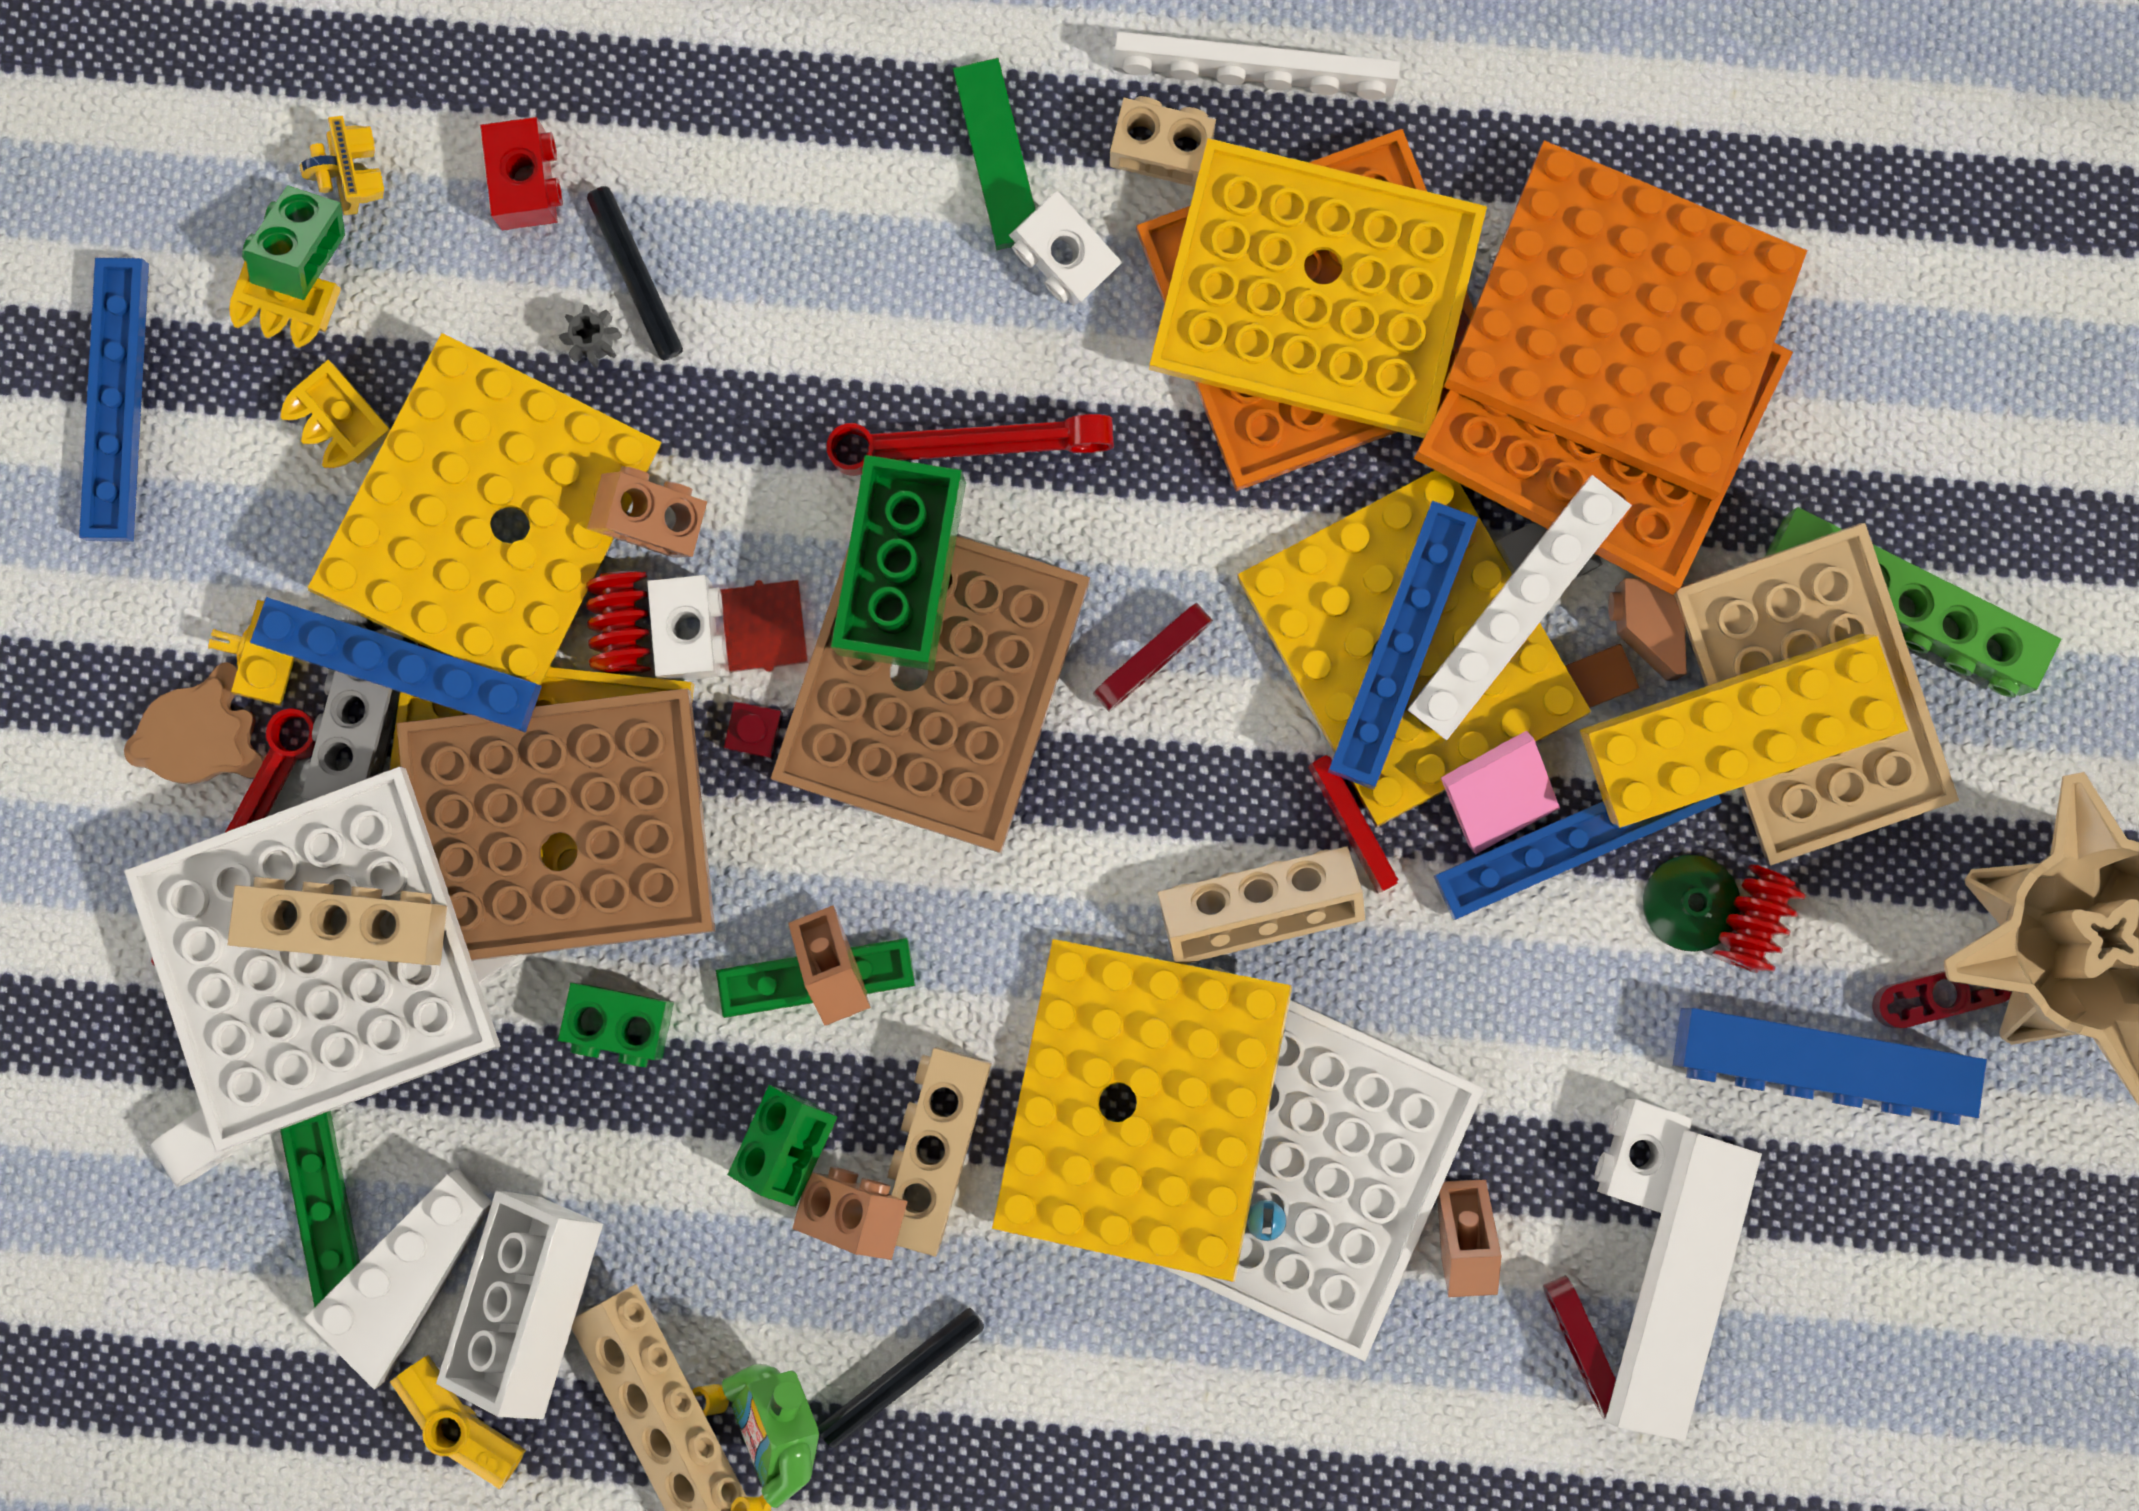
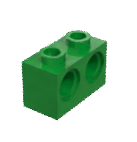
(294, 242)
(617, 1012)
(782, 1146)

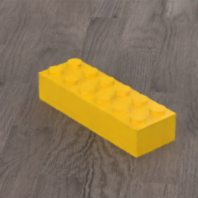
(1744, 729)

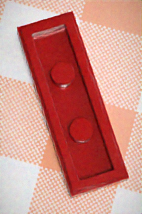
(1354, 825)

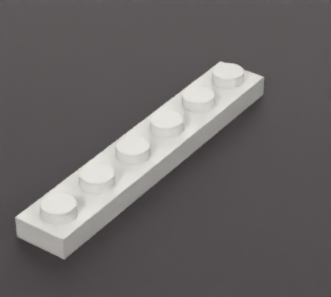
(1271, 66)
(1519, 607)

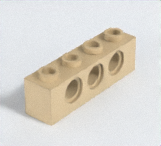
(1294, 897)
(259, 922)
(967, 1077)

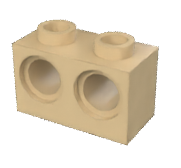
(1158, 154)

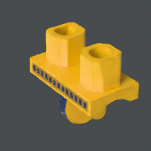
(344, 145)

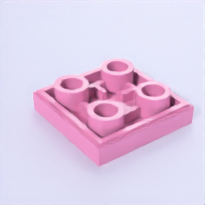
(1500, 792)

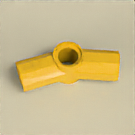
(479, 1446)

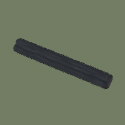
(634, 273)
(901, 1378)

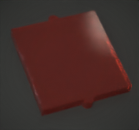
(764, 626)

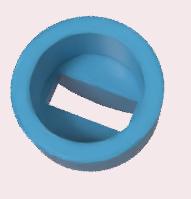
(1256, 1219)

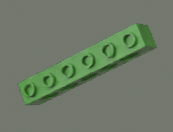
(2024, 646)

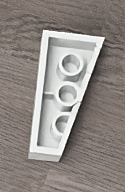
(389, 1292)

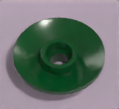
(1668, 908)

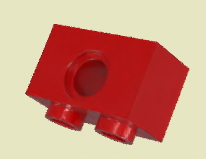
(506, 150)

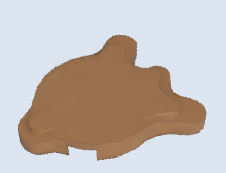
(196, 733)

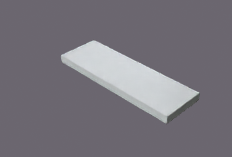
(1683, 1287)

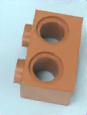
(646, 522)
(850, 1213)

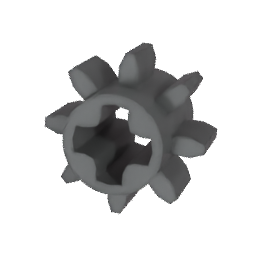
(601, 341)

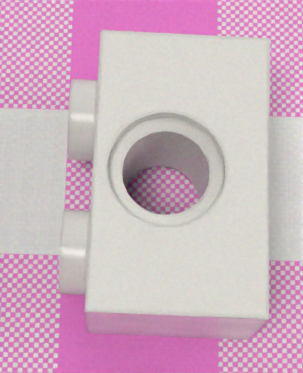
(1091, 257)
(670, 604)
(1663, 1134)

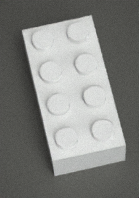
(519, 1305)

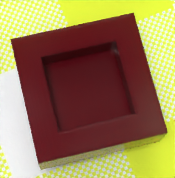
(753, 730)

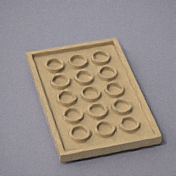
(1787, 609)

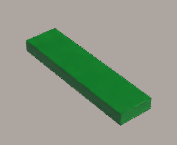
(995, 147)
(781, 984)
(320, 1203)

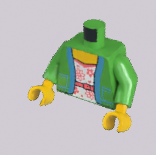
(775, 1429)

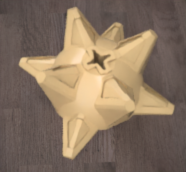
(2065, 935)

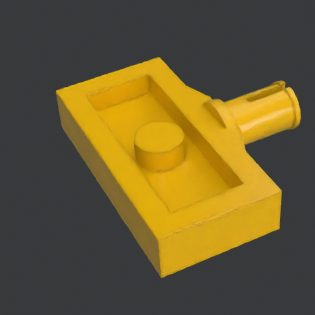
(260, 671)

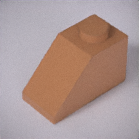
(1650, 625)
(828, 965)
(1468, 1239)

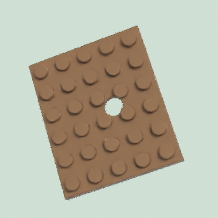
(964, 739)
(598, 769)

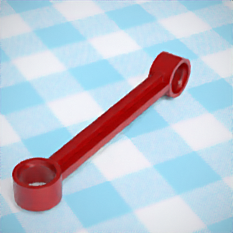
(1076, 434)
(272, 772)

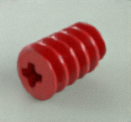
(617, 622)
(1760, 920)

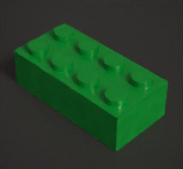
(899, 562)

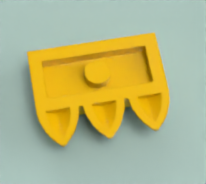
(277, 309)
(336, 413)

